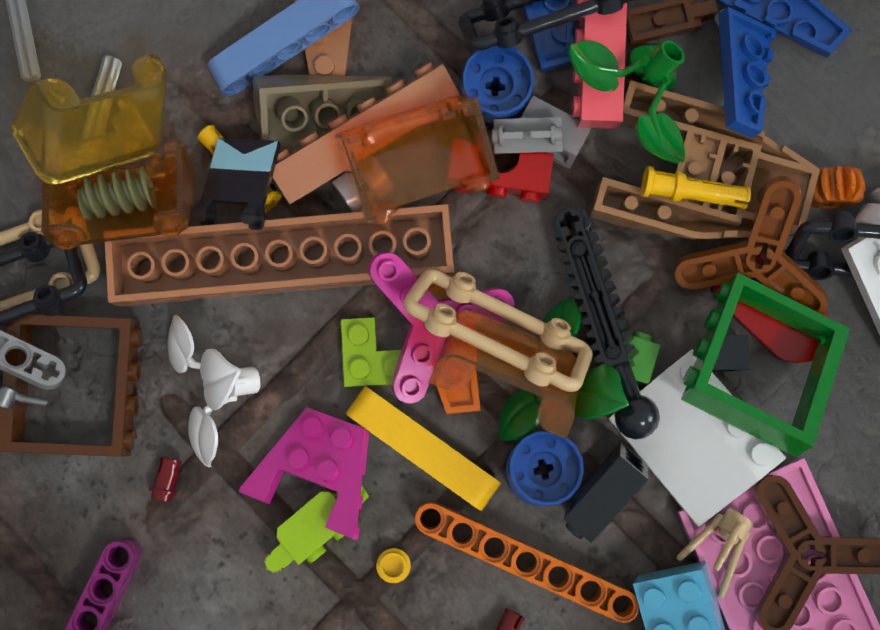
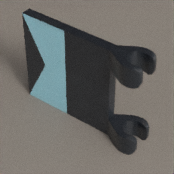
(239, 175)

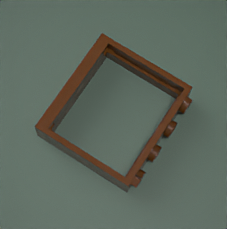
(126, 402)

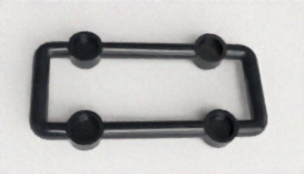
(510, 33)
(840, 229)
(46, 298)

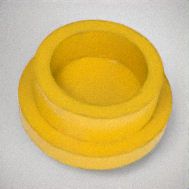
(393, 565)

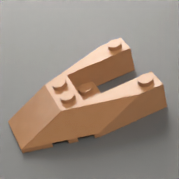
(710, 155)

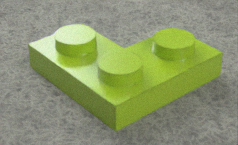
(361, 360)

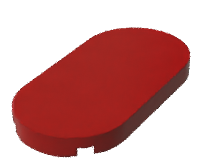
(776, 337)

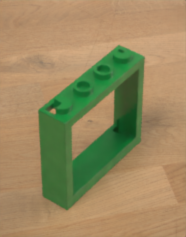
(832, 337)

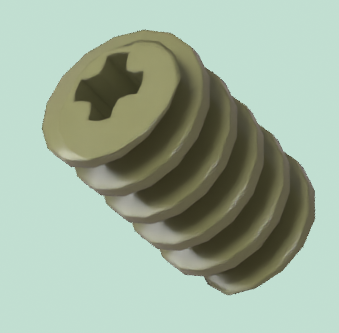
(117, 194)

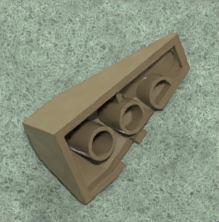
(297, 105)

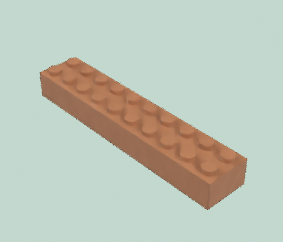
(276, 259)

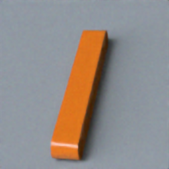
(538, 574)

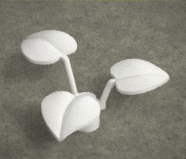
(221, 385)

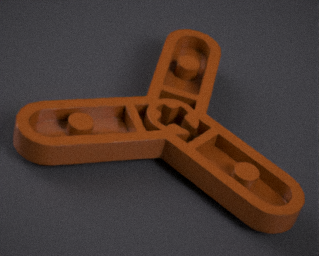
(779, 272)

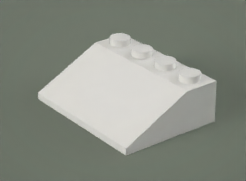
(696, 454)

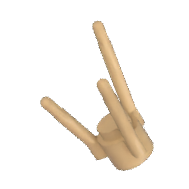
(735, 531)

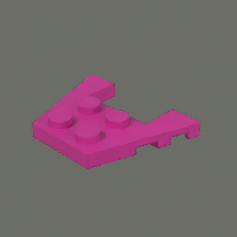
(321, 452)

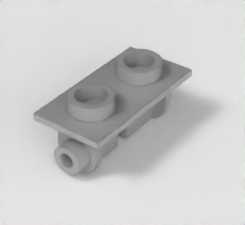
(527, 135)

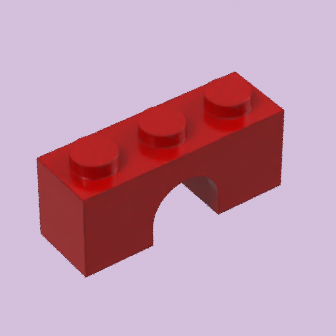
(528, 179)

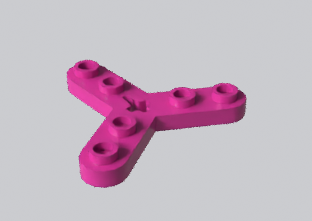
(420, 346)

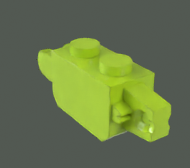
(305, 532)

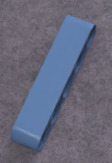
(277, 41)

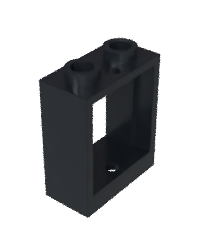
(605, 493)

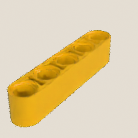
(423, 448)

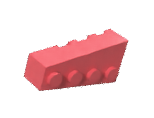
(593, 106)

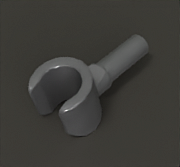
(10, 394)

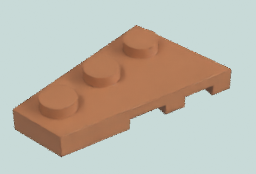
(330, 52)

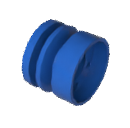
(511, 75)
(564, 465)

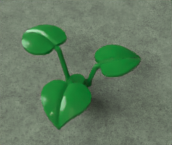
(657, 67)
(597, 397)

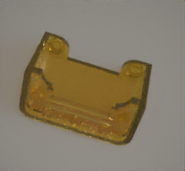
(92, 134)

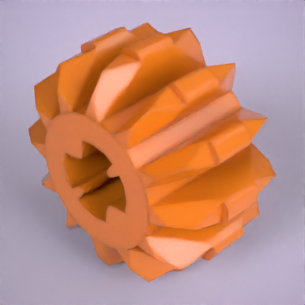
(838, 188)

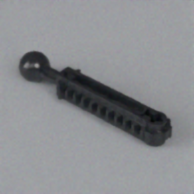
(642, 414)

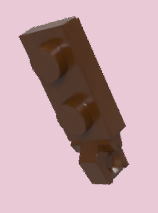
(667, 19)

